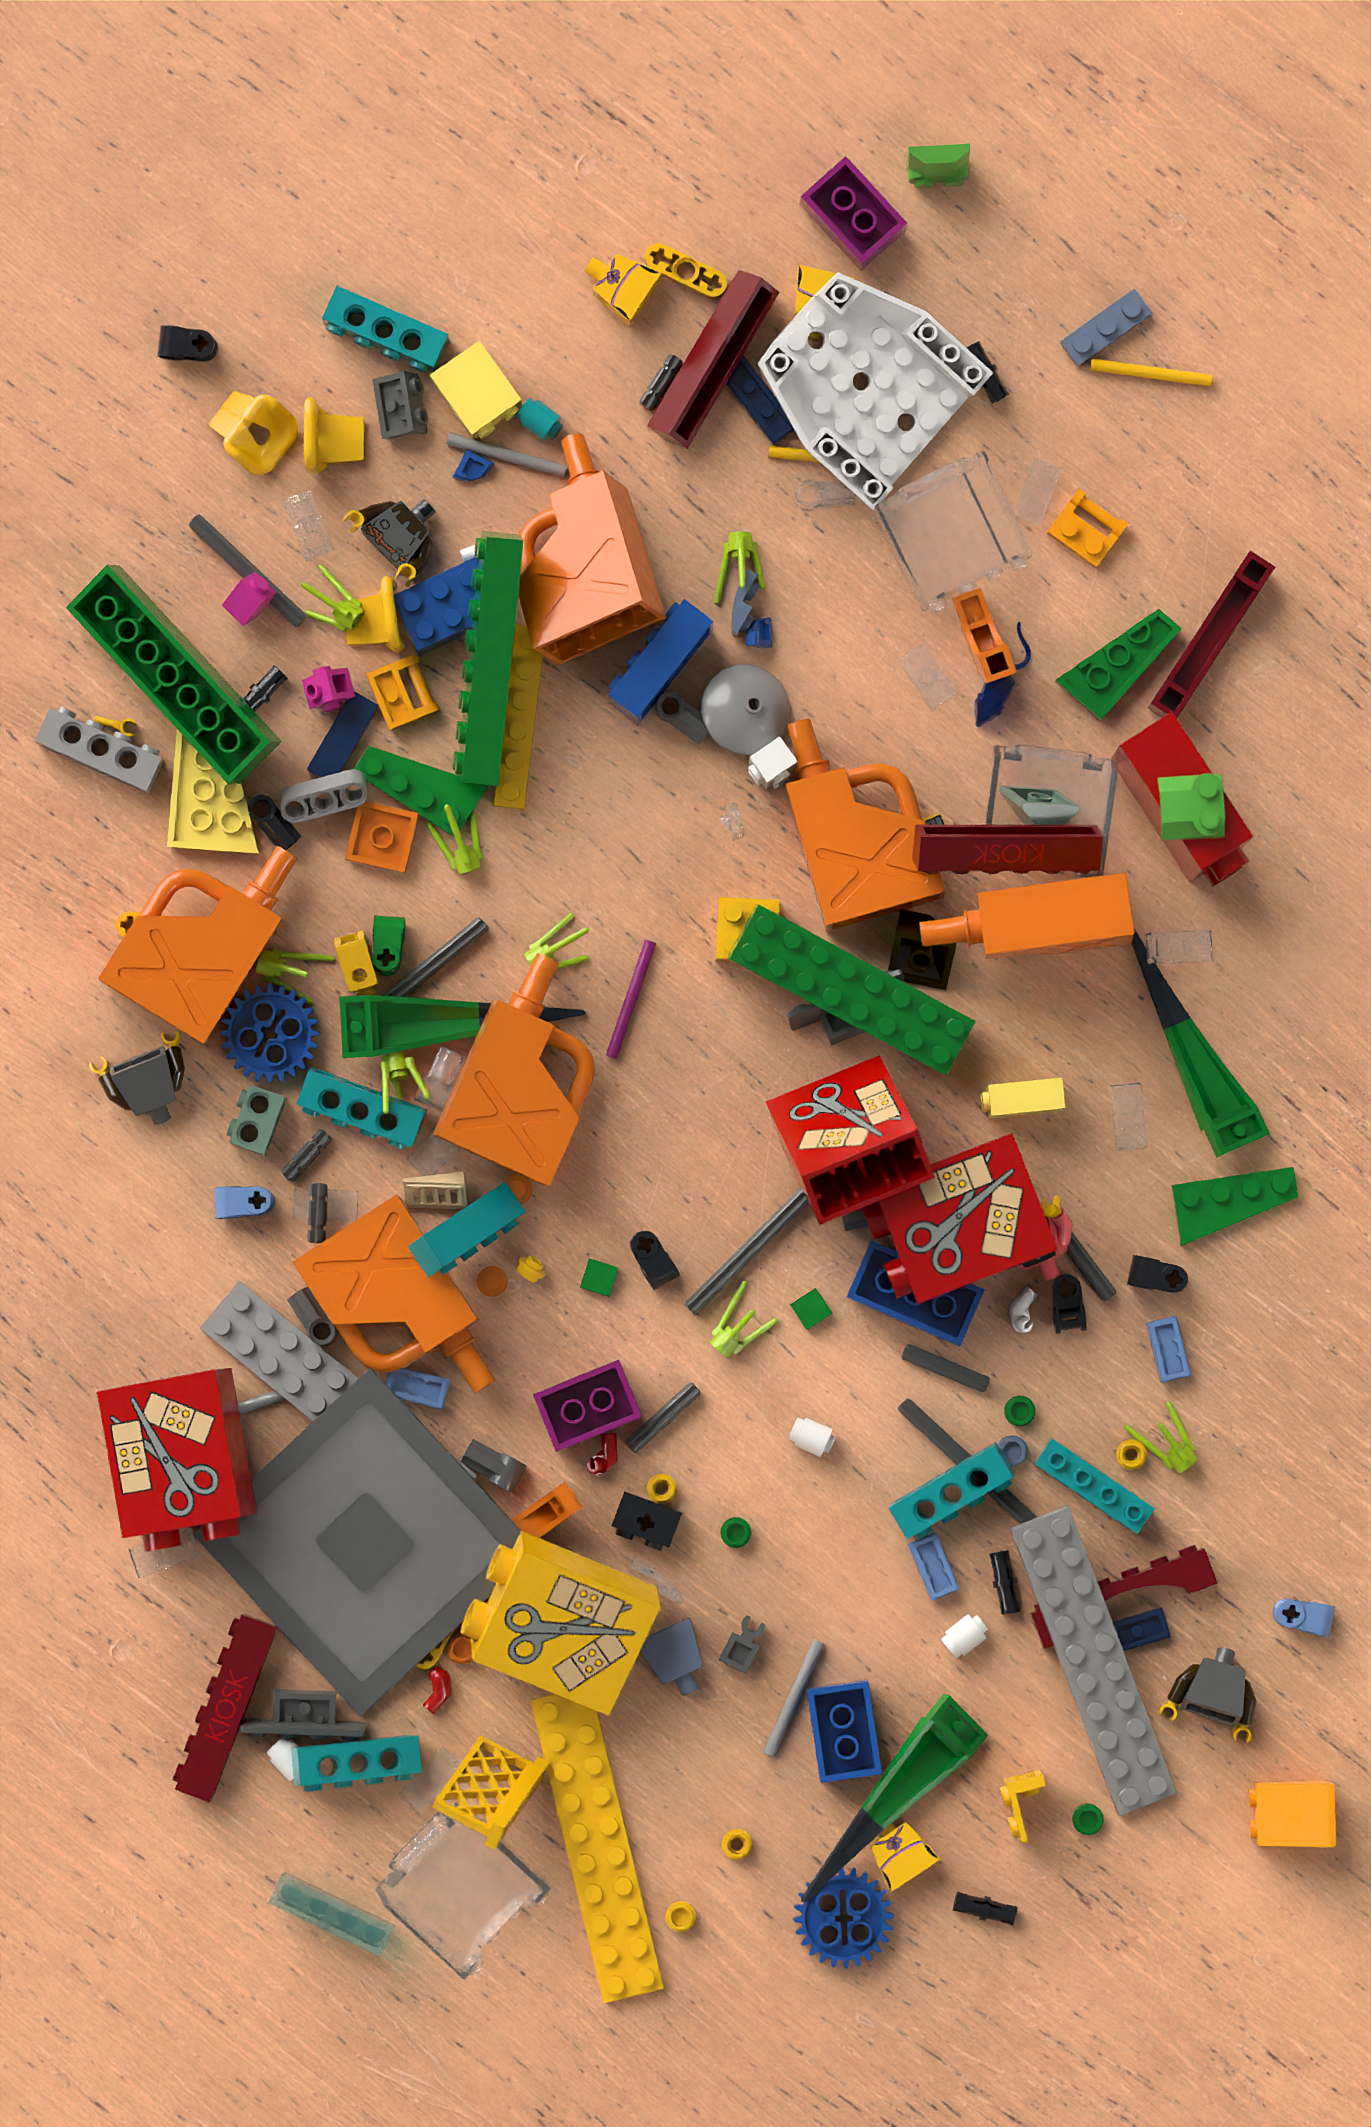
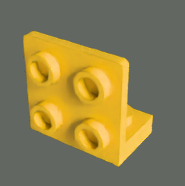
(1027, 1785)

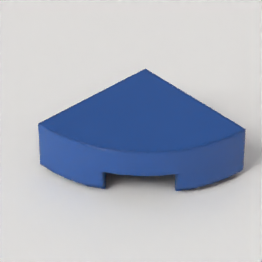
(472, 467)
(760, 633)

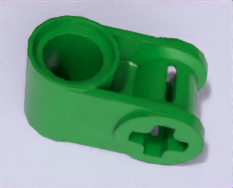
(388, 939)

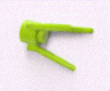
(740, 545)
(347, 613)
(465, 858)
(537, 947)
(272, 965)
(396, 1067)
(727, 1339)
(1180, 1455)

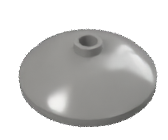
(730, 717)

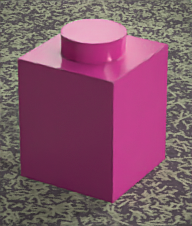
(249, 598)

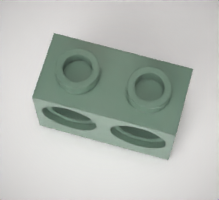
(264, 1122)

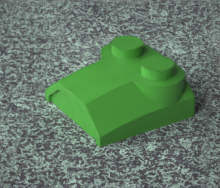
(938, 165)
(1192, 807)

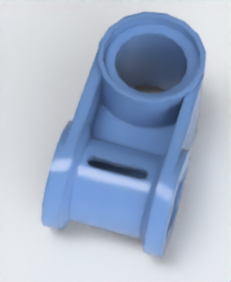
(237, 1202)
(1309, 1616)

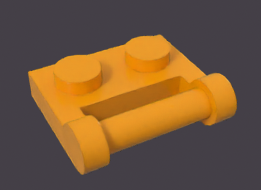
(1081, 536)
(393, 696)

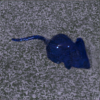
(996, 693)

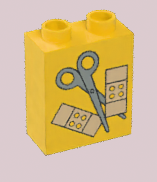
(561, 1622)

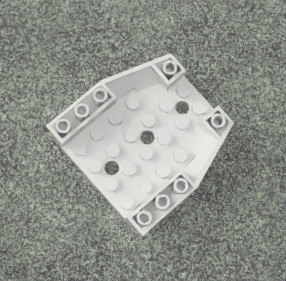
(909, 370)

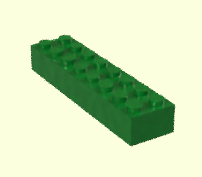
(489, 657)
(173, 674)
(851, 989)

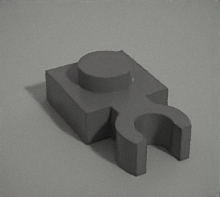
(740, 1649)

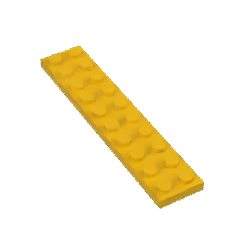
(597, 1848)

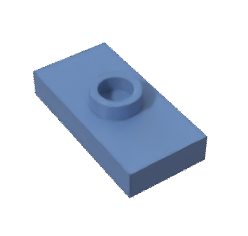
(1168, 1349)
(419, 1387)
(933, 1566)

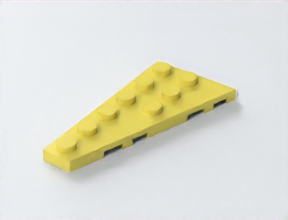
(205, 809)

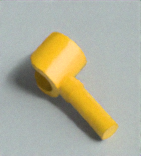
(115, 724)

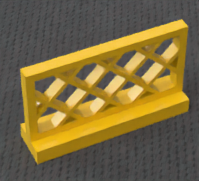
(510, 1800)

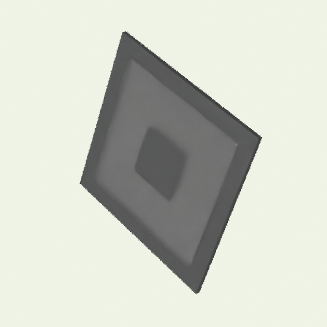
(365, 1542)

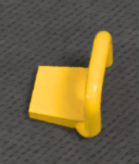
(233, 424)
(338, 438)
(379, 620)

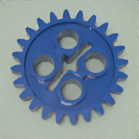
(245, 1019)
(872, 1916)

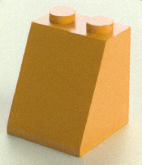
(1293, 1813)

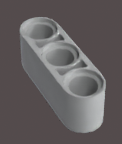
(315, 807)

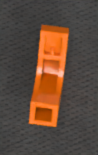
(981, 636)
(548, 1511)

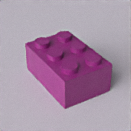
(853, 213)
(587, 1405)

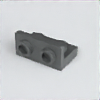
(400, 405)

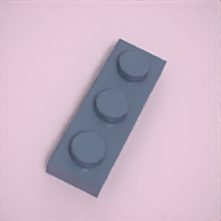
(1106, 328)

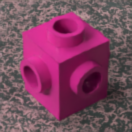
(328, 688)

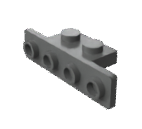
(835, 1028)
(304, 1714)

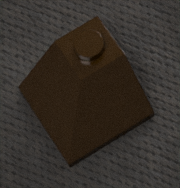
(920, 964)

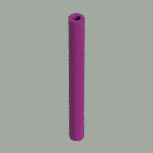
(631, 999)

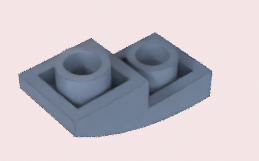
(742, 611)

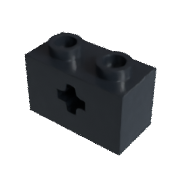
(632, 1507)

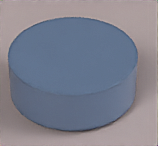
(1013, 1449)

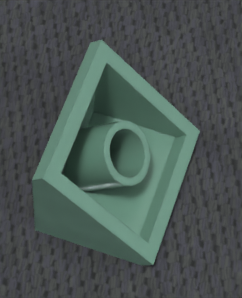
(1039, 805)

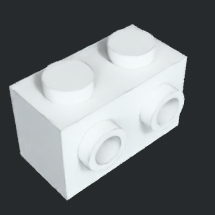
(772, 764)

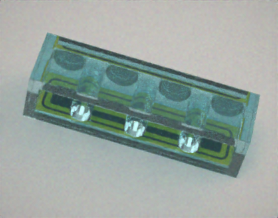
(332, 1913)

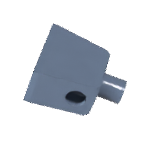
(674, 1655)

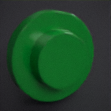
(735, 1532)

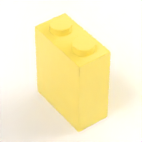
(476, 391)
(1023, 1098)

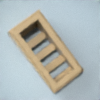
(444, 1181)

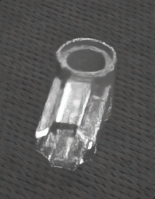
(828, 495)
(441, 1078)

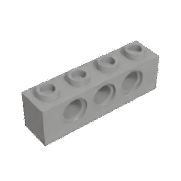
(140, 776)

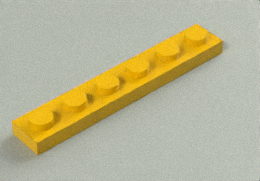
(519, 722)

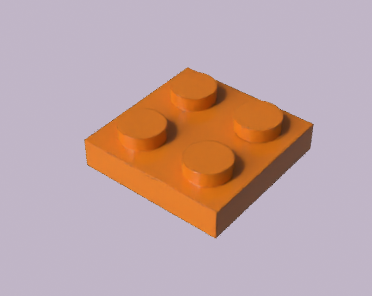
(382, 837)

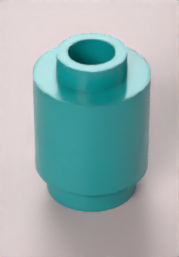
(540, 419)

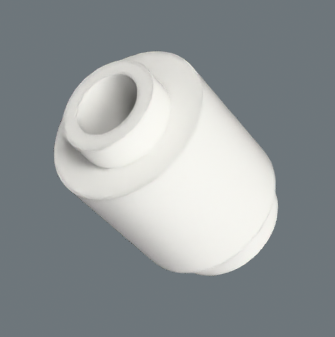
(811, 1436)
(965, 1635)
(282, 1758)

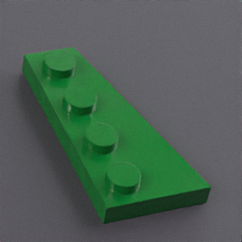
(1114, 668)
(421, 787)
(1221, 1202)

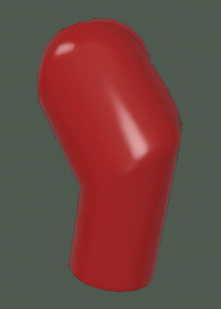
(606, 1457)
(441, 1689)

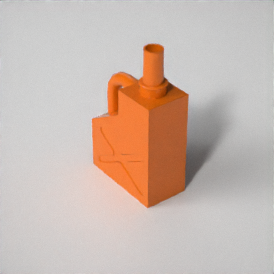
(592, 572)
(853, 850)
(1042, 919)
(196, 964)
(505, 1097)
(374, 1279)

